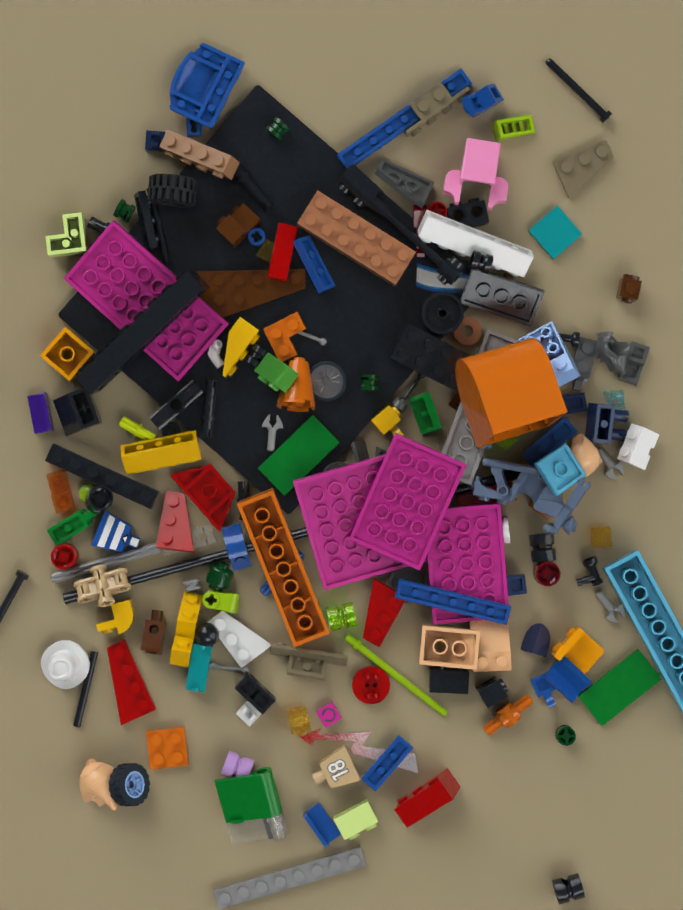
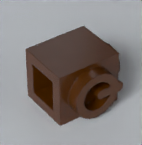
(629, 288)

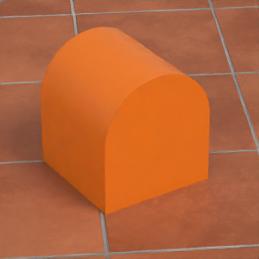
(508, 391)

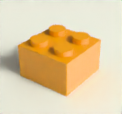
(67, 354)

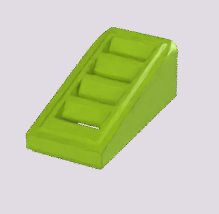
(502, 123)

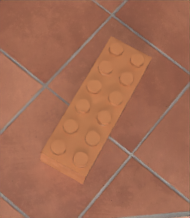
(356, 238)

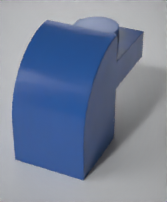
(482, 100)
(236, 547)

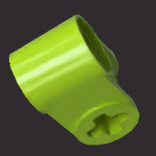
(225, 601)

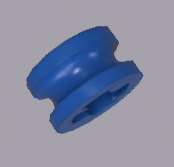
(262, 234)

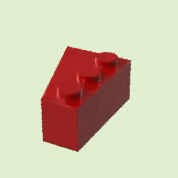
(427, 798)

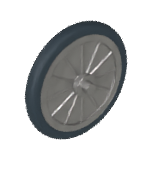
(328, 380)

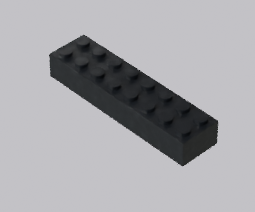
(142, 332)

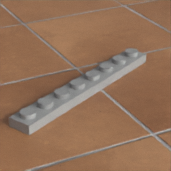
(289, 877)

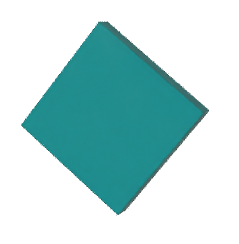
(555, 232)

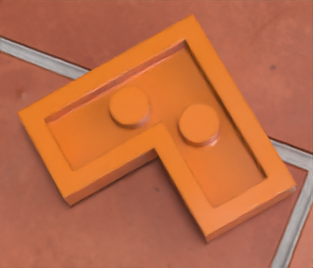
(280, 334)

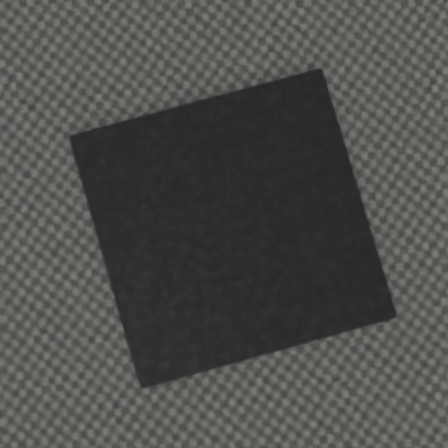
(355, 316)

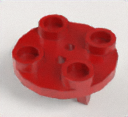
(371, 694)

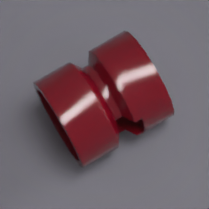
(546, 573)

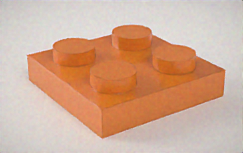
(167, 748)

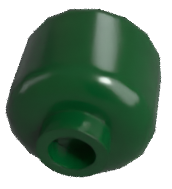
(219, 576)

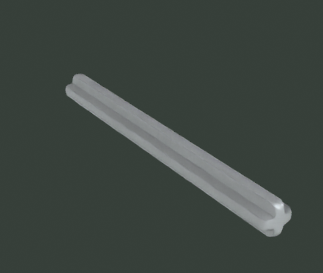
(108, 561)

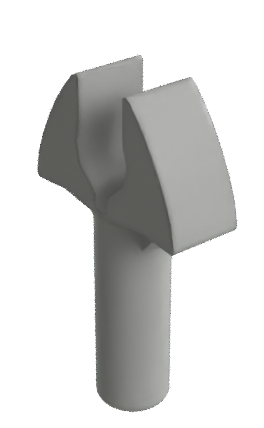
(272, 431)
(610, 464)
(610, 607)

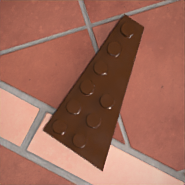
(244, 289)

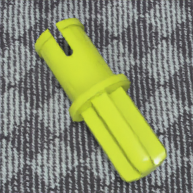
(136, 429)

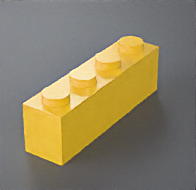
(160, 452)

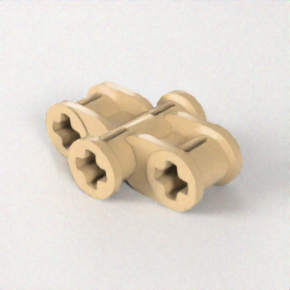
(109, 584)

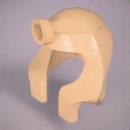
(586, 454)
(95, 783)

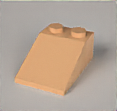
(493, 646)
(449, 647)

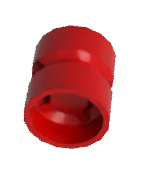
(64, 556)

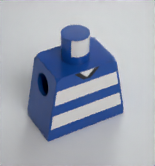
(114, 534)

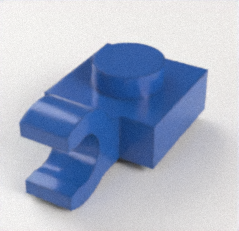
(543, 688)

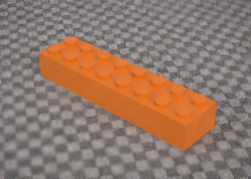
(283, 567)

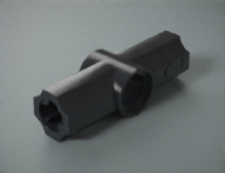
(167, 414)

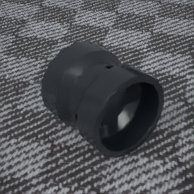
(480, 262)
(256, 355)

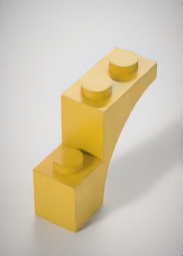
(185, 629)

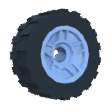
(129, 784)

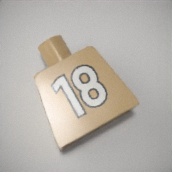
(337, 769)

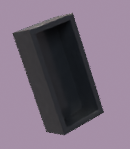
(427, 355)

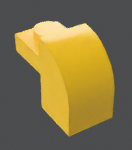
(123, 618)

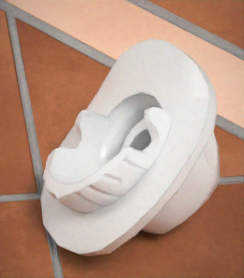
(65, 664)

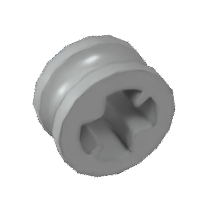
(192, 584)

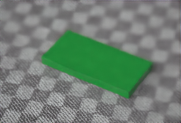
(298, 455)
(619, 687)

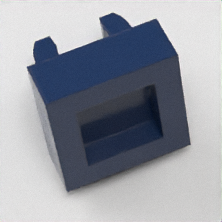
(153, 140)
(516, 585)

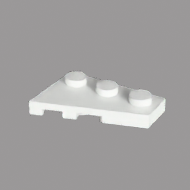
(238, 639)

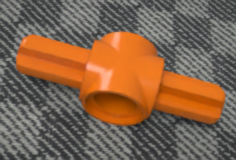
(508, 714)

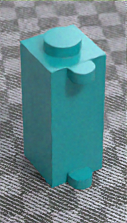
(199, 667)

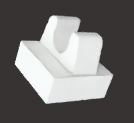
(248, 713)

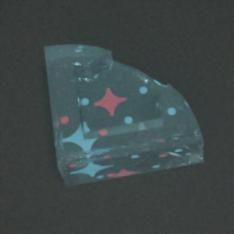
(615, 398)

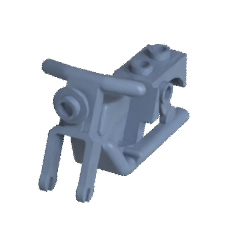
(534, 485)

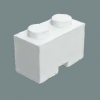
(637, 446)

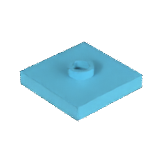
(560, 469)

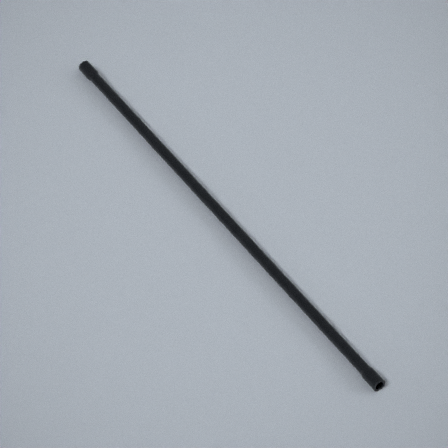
(71, 597)

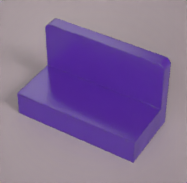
(40, 413)

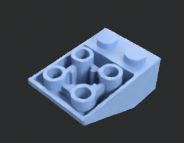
(559, 356)

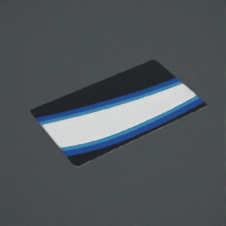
(428, 282)

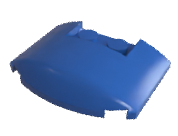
(204, 84)

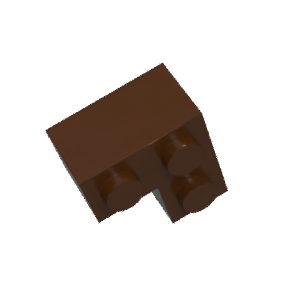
(238, 225)

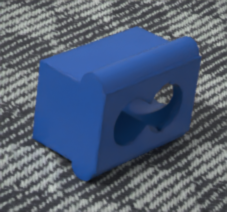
(189, 129)

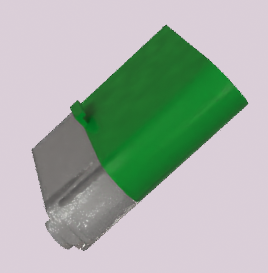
(252, 807)

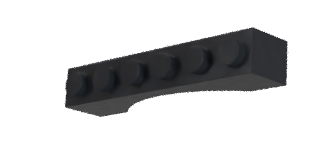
(102, 475)

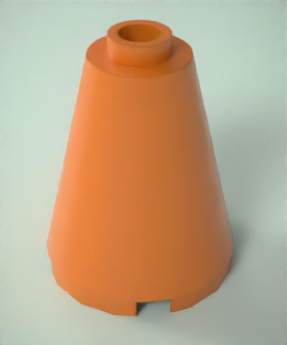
(299, 395)

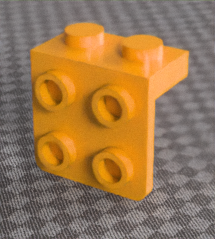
(578, 649)

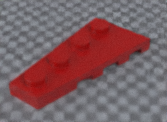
(130, 689)

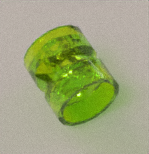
(341, 616)

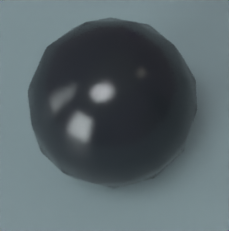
(207, 634)

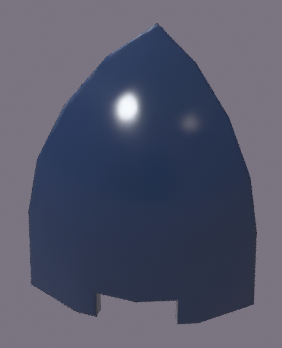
(537, 640)

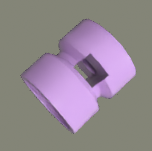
(236, 766)

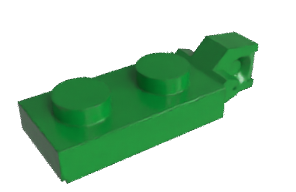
(71, 526)

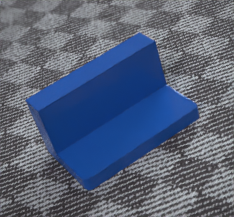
(567, 679)
(321, 824)

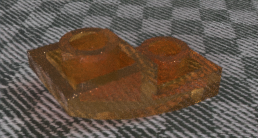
(60, 491)

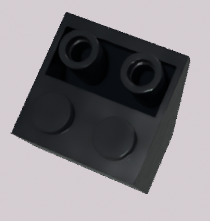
(77, 411)

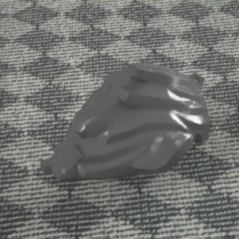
(612, 352)

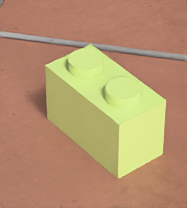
(356, 820)

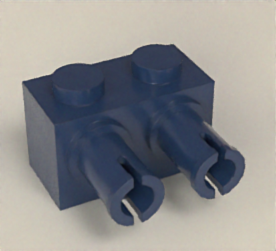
(600, 423)

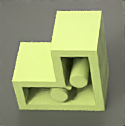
(74, 239)

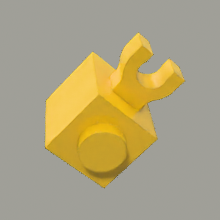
(387, 420)

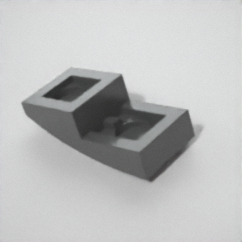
(634, 363)

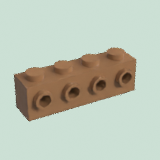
(199, 154)

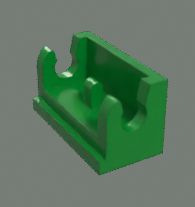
(425, 413)

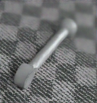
(322, 341)
(213, 666)

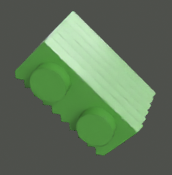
(276, 373)

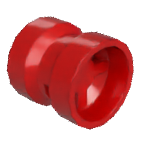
(438, 208)

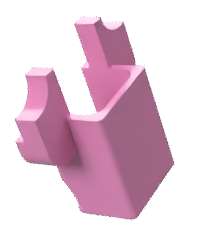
(480, 166)

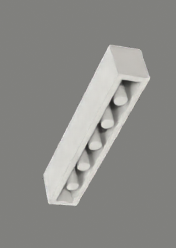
(466, 239)

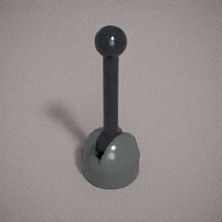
(400, 402)

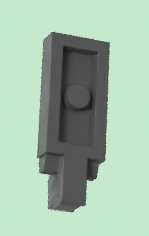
(584, 361)

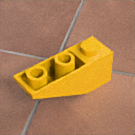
(239, 339)

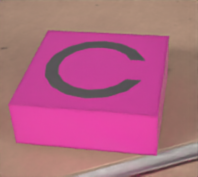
(328, 714)

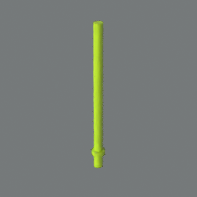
(396, 675)

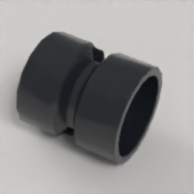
(99, 499)
(542, 554)
(568, 888)

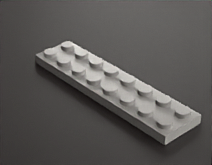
(460, 441)

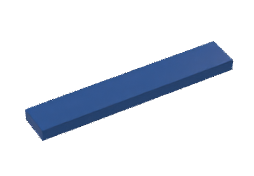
(452, 601)

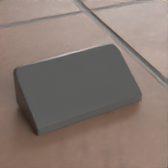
(359, 451)

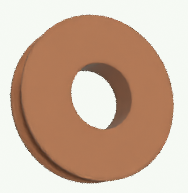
(477, 331)

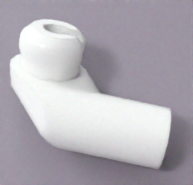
(213, 353)

